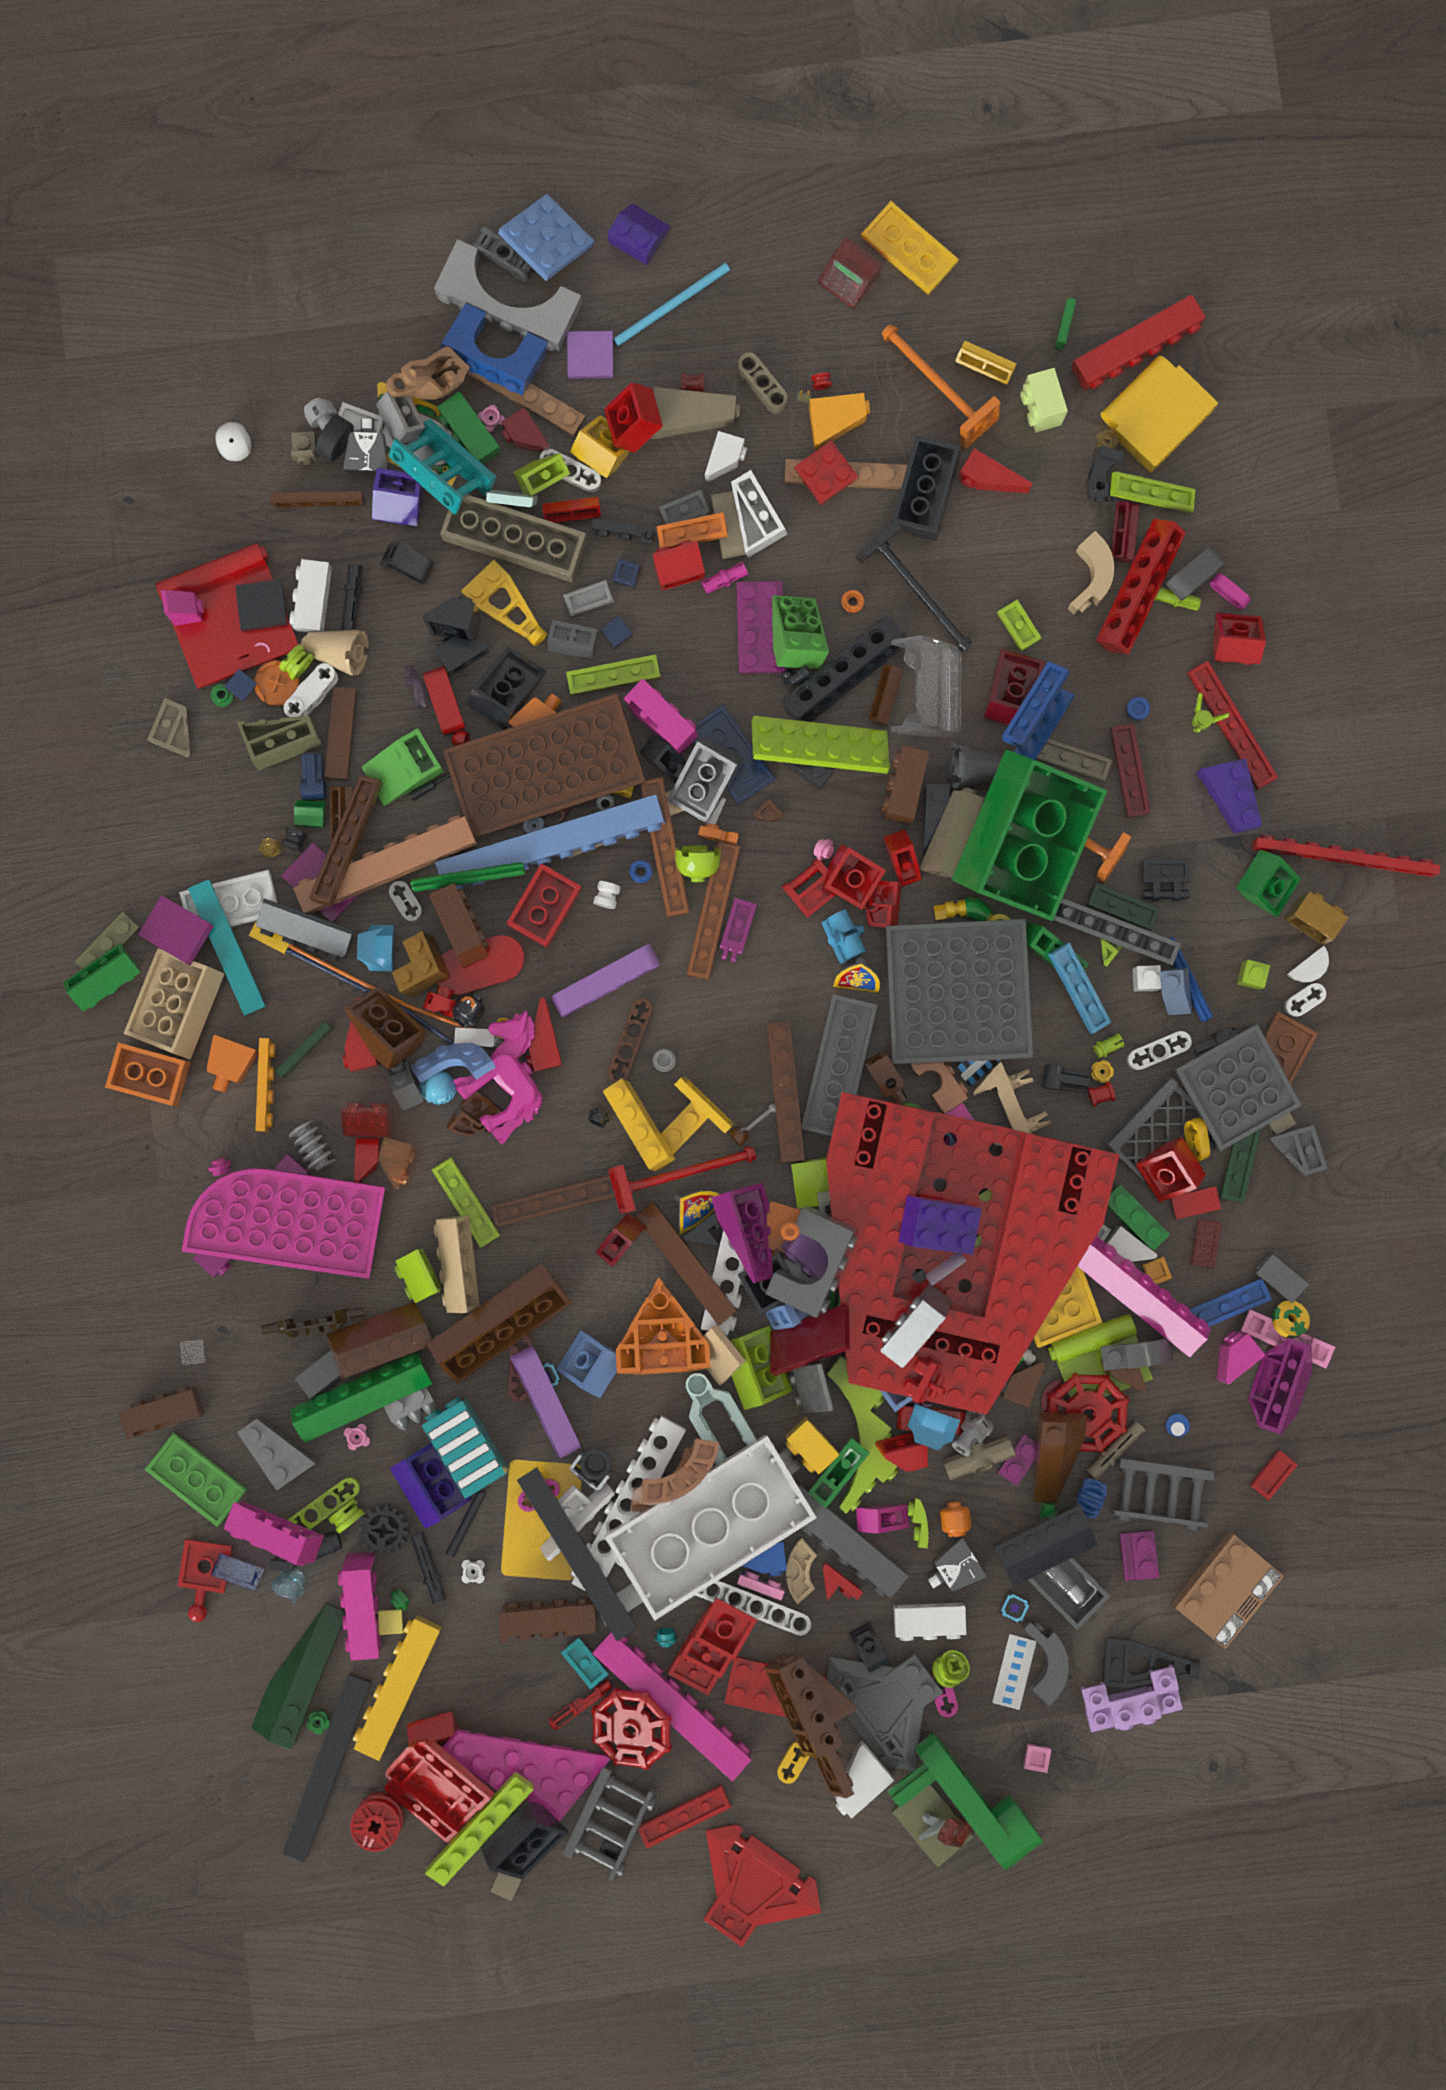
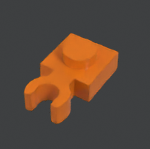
(713, 833)

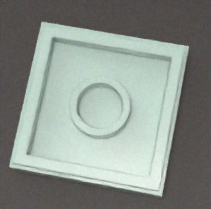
(511, 498)

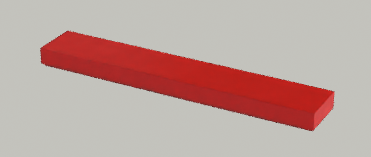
(1234, 726)

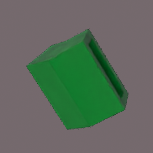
(309, 814)

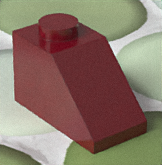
(523, 432)
(620, 1239)

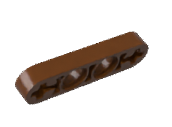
(627, 1040)

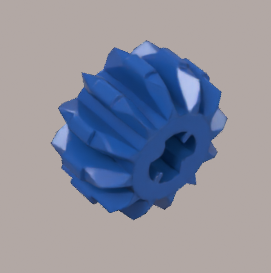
(1091, 1497)

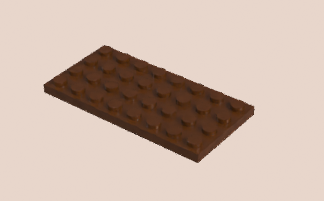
(544, 765)

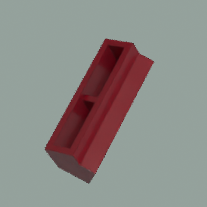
(1125, 531)

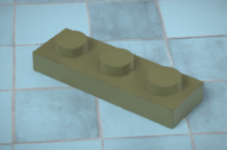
(119, 931)

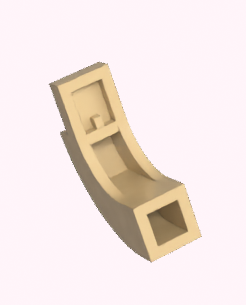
(1101, 565)

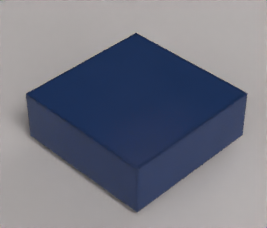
(626, 573)
(616, 632)
(241, 685)

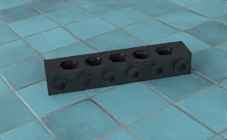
(842, 682)

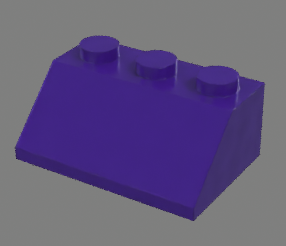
(428, 1485)

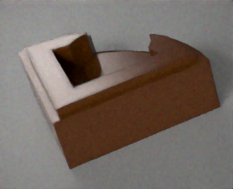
(768, 812)

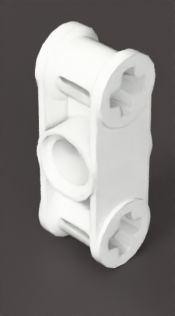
(311, 691)

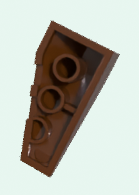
(1057, 1448)

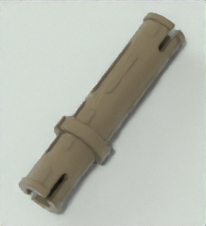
(1096, 1470)

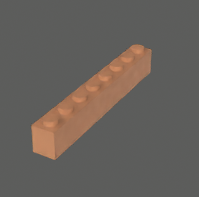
(395, 861)

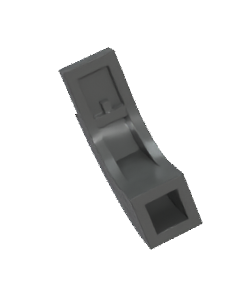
(1137, 1354)
(1056, 1668)

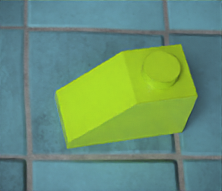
(541, 474)

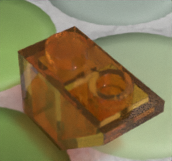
(395, 1159)

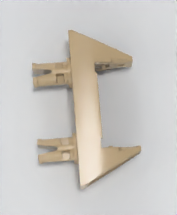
(1005, 1086)

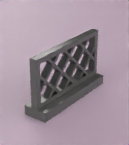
(1143, 1112)

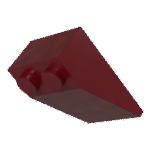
(1011, 684)

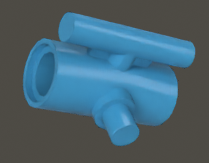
(844, 936)

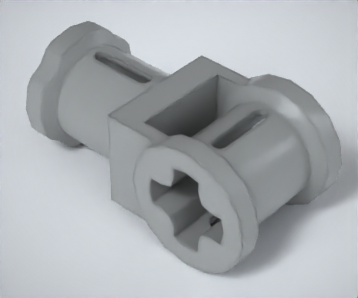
(973, 1431)

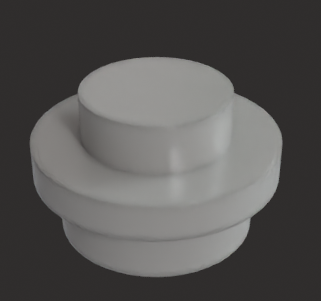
(664, 1060)

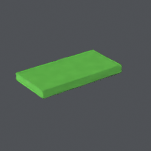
(196, 1479)

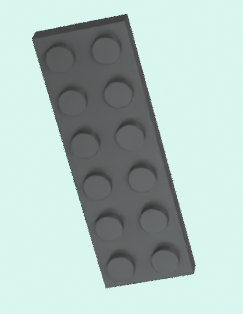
(838, 1061)

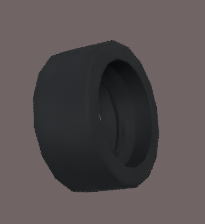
(334, 438)

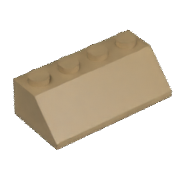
(457, 1264)

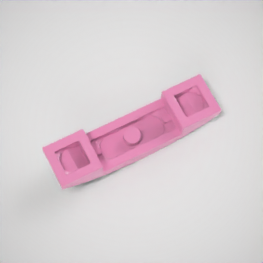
(1263, 1329)

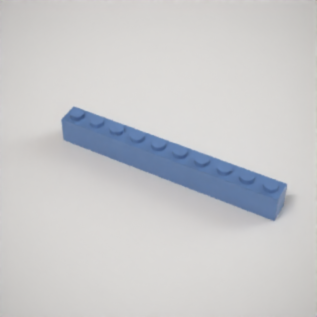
(563, 838)

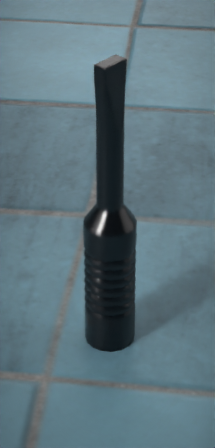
(429, 786)

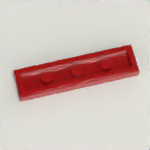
(684, 1816)

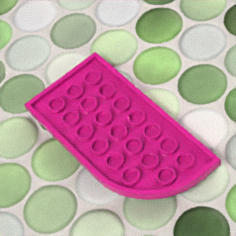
(287, 1221)

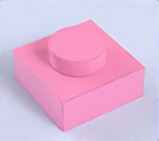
(1037, 1758)

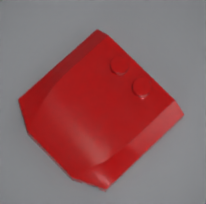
(436, 1787)

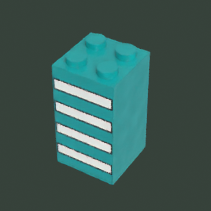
(465, 1446)

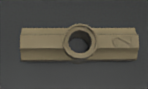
(980, 1459)

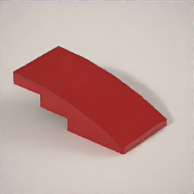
(712, 1646)

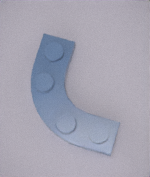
(459, 1054)

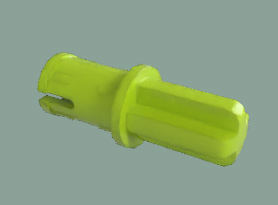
(1167, 596)

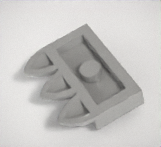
(410, 1406)

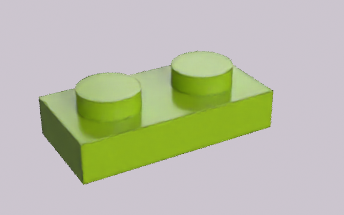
(1019, 625)

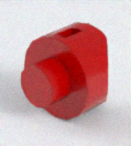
(440, 1001)

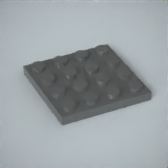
(1238, 1087)

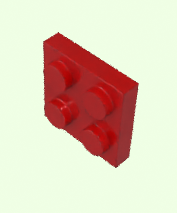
(826, 472)

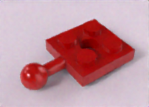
(193, 1578)

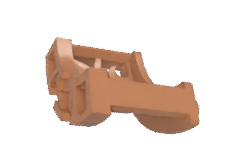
(688, 1475)

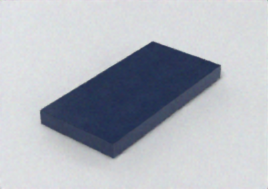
(753, 773)

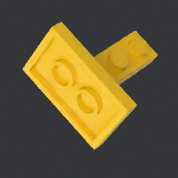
(693, 1116)

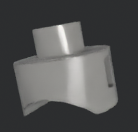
(323, 413)

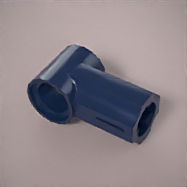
(312, 783)

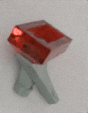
(950, 1831)

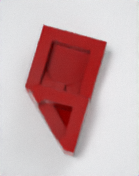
(365, 1157)

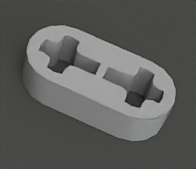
(401, 904)

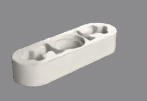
(588, 473)
(1172, 1038)

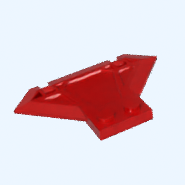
(753, 1885)

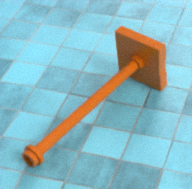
(978, 421)
(1109, 855)
(782, 1225)

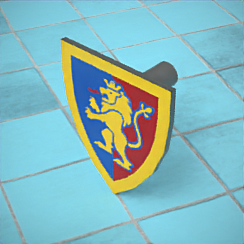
(858, 977)
(694, 1208)

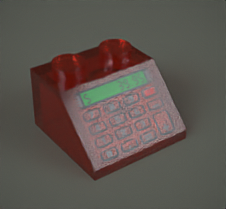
(850, 273)

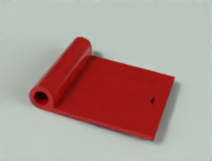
(217, 643)

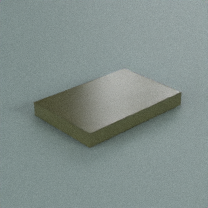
(911, 1817)

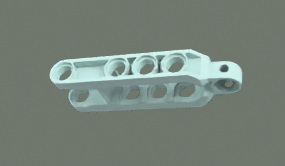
(702, 1395)

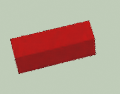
(571, 505)

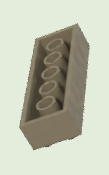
(515, 537)

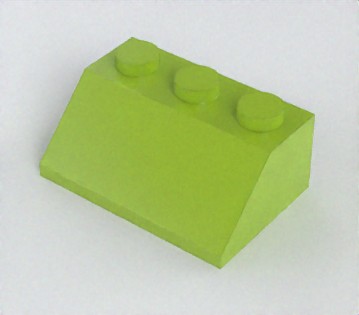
(753, 1378)

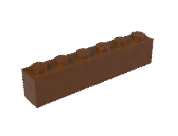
(785, 1092)

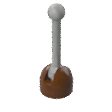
(740, 1134)

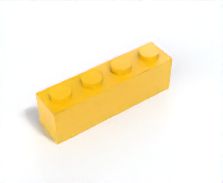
(639, 1125)

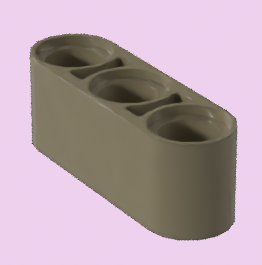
(759, 373)
(732, 545)

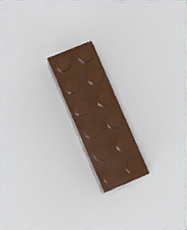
(499, 1323)

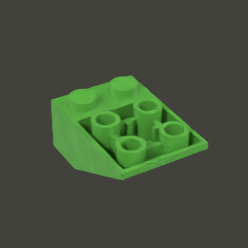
(798, 633)
(403, 767)

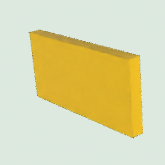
(909, 247)

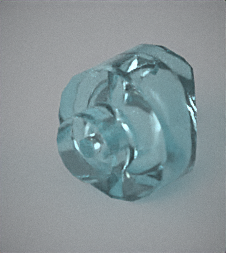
(291, 1585)

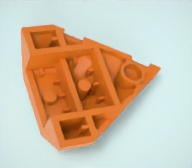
(662, 1339)

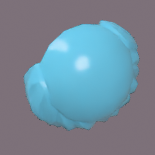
(438, 1088)

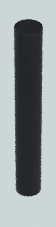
(465, 1524)

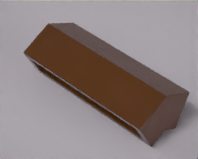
(885, 695)
(338, 802)

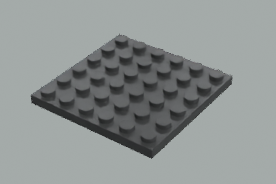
(959, 992)

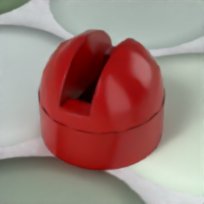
(460, 737)

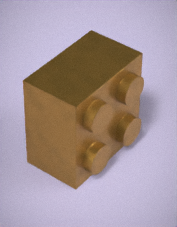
(1316, 917)

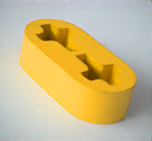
(1197, 1138)
(787, 1760)

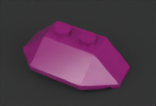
(1281, 1385)

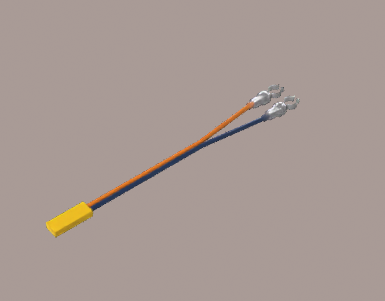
(277, 943)

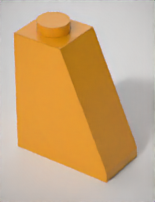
(836, 416)

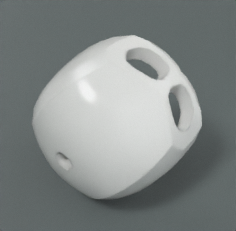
(239, 448)

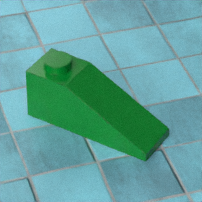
(1042, 942)
(838, 1473)

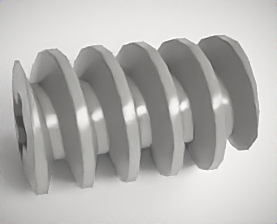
(311, 1147)

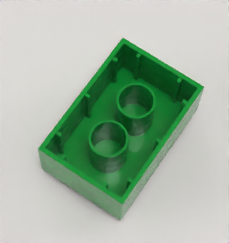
(1029, 835)

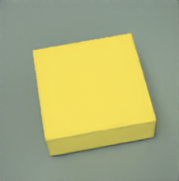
(390, 1621)

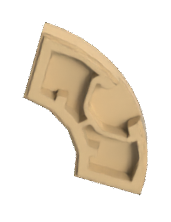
(798, 1570)

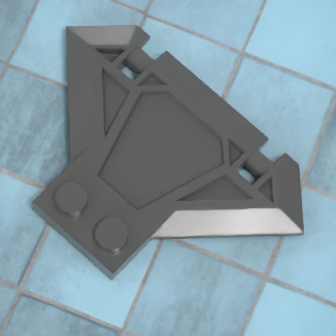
(887, 1704)

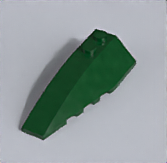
(297, 1680)

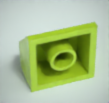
(418, 1275)

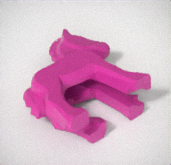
(510, 1075)

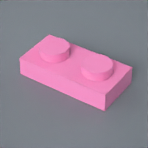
(771, 1587)

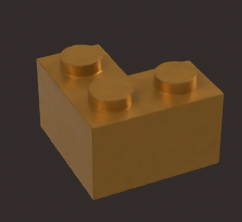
(425, 968)

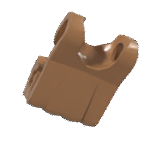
(419, 376)

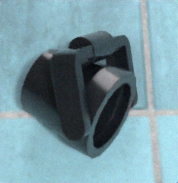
(594, 1466)

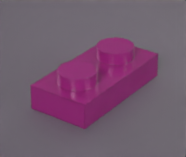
(1016, 1467)

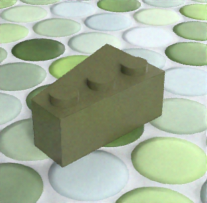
(278, 739)

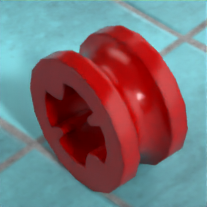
(821, 381)

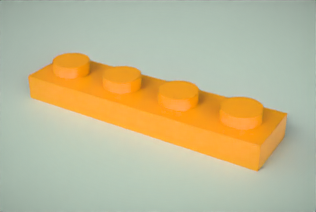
(265, 1095)

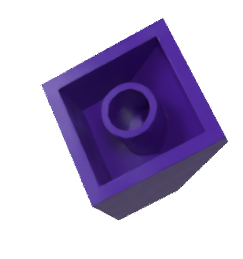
(637, 233)

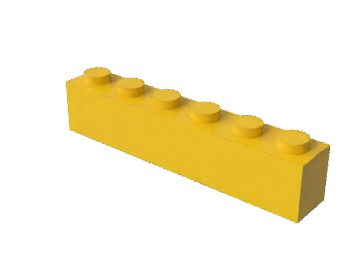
(397, 1687)

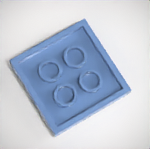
(546, 237)

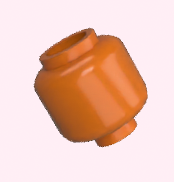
(955, 1519)

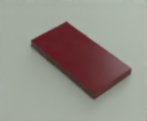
(810, 1340)

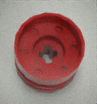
(382, 1809)

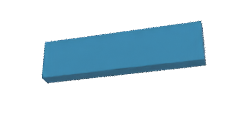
(1079, 988)

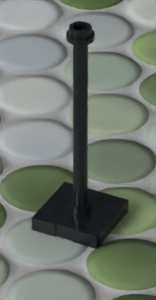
(881, 545)

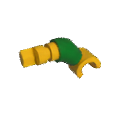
(970, 907)

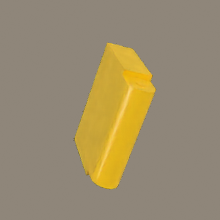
(1158, 412)

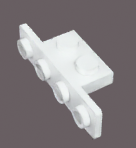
(579, 1510)

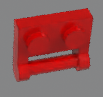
(814, 896)

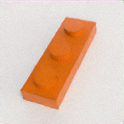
(695, 529)

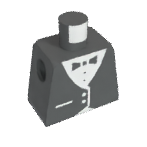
(366, 449)
(956, 1566)

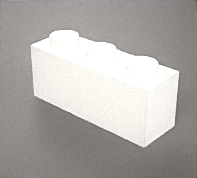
(311, 596)
(929, 1621)

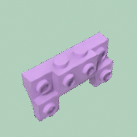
(1132, 1705)

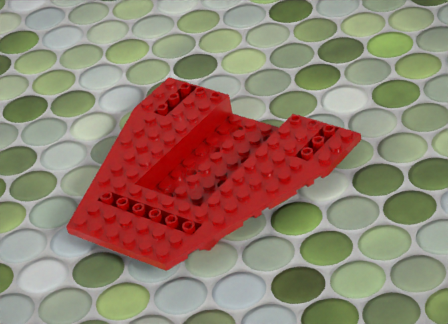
(1032, 1230)

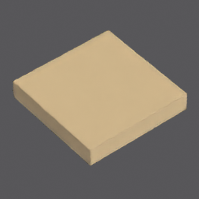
(723, 1355)

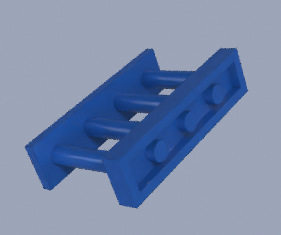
(1039, 712)

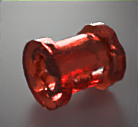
(692, 382)

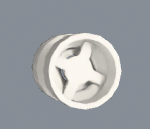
(606, 895)

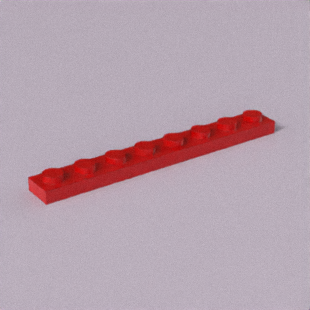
(1354, 857)

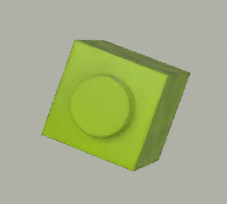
(1253, 974)

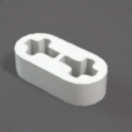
(1308, 1004)

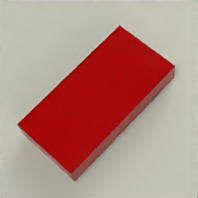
(1195, 1203)
(1273, 1474)

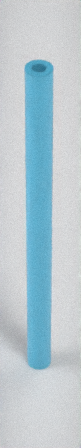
(671, 304)

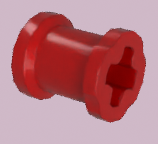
(1101, 1094)

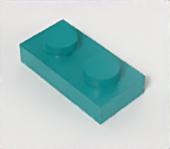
(584, 1662)

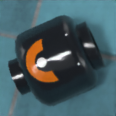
(468, 1009)

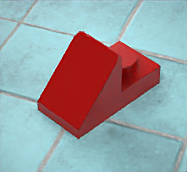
(834, 1578)

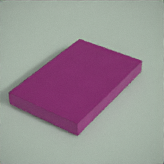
(309, 866)
(175, 930)

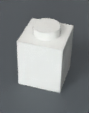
(1146, 978)

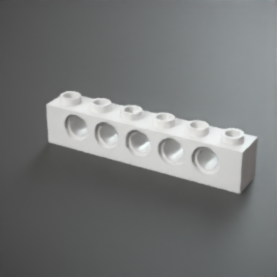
(720, 1274)

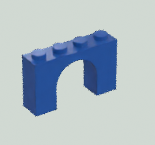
(510, 372)

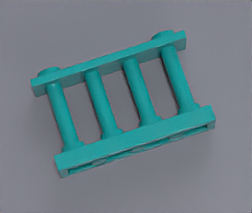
(451, 452)

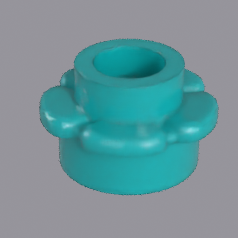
(666, 1637)

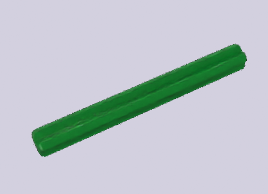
(468, 876)

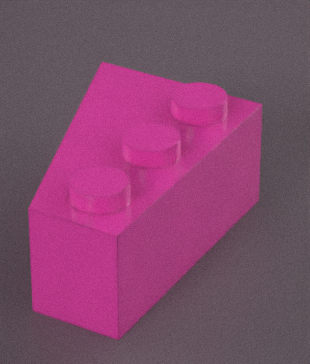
(661, 717)

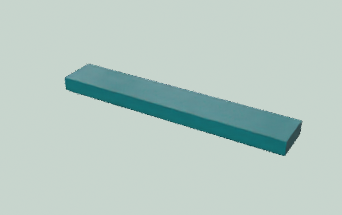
(227, 948)

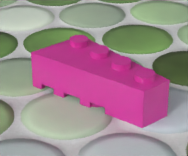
(273, 1533)
(360, 1606)

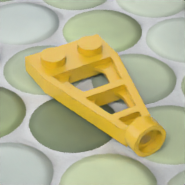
(486, 584)

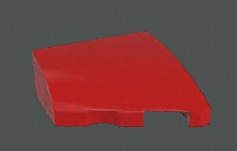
(884, 904)

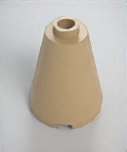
(339, 649)

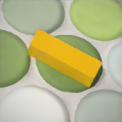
(986, 362)

